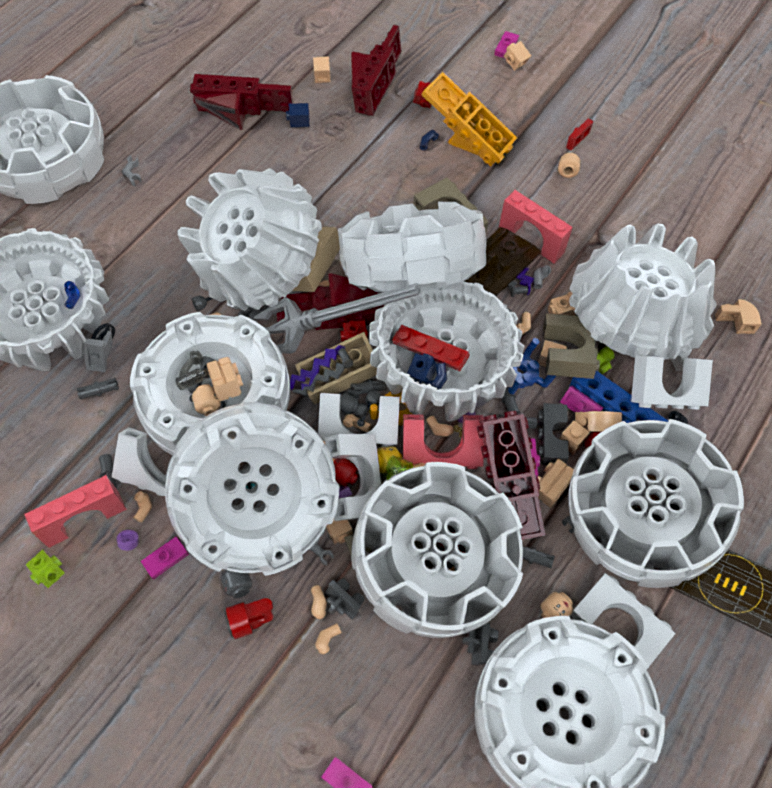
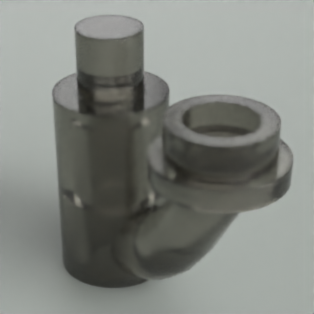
(187, 379)

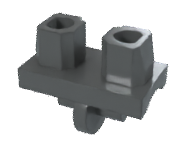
(341, 600)
(478, 643)

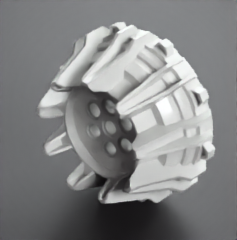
(252, 238)
(645, 295)
(34, 297)
(459, 316)

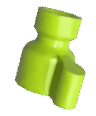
(605, 356)

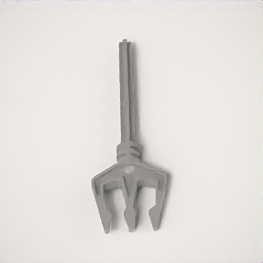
(297, 321)

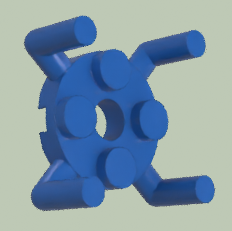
(530, 370)

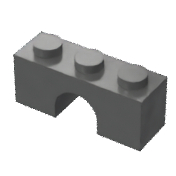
(552, 418)

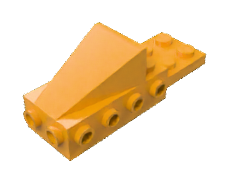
(472, 122)

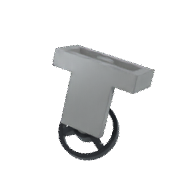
(98, 349)

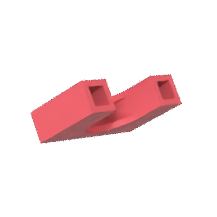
(554, 230)
(466, 454)
(48, 520)

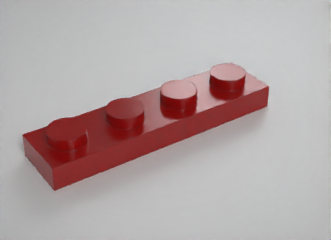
(422, 343)

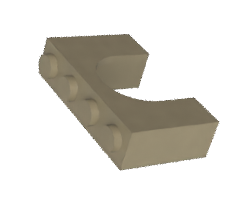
(443, 192)
(570, 362)

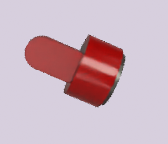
(245, 617)

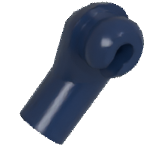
(432, 134)
(441, 377)

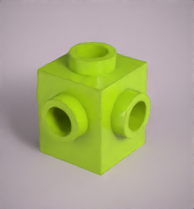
(45, 569)

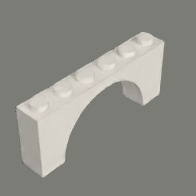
(135, 465)

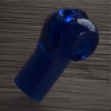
(73, 294)

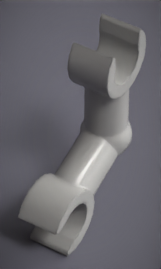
(127, 170)
(321, 552)

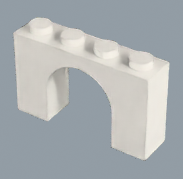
(649, 388)
(385, 430)
(362, 451)
(607, 594)

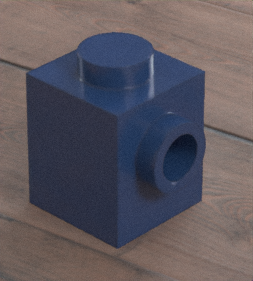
(298, 115)
(422, 368)

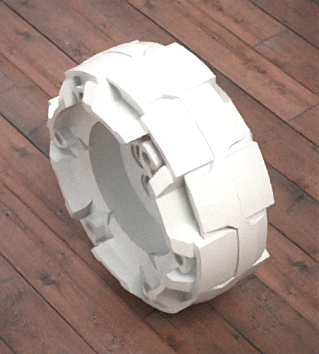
(47, 139)
(413, 246)
(166, 409)
(246, 536)
(632, 541)
(395, 573)
(616, 696)

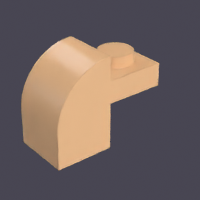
(743, 314)
(597, 420)

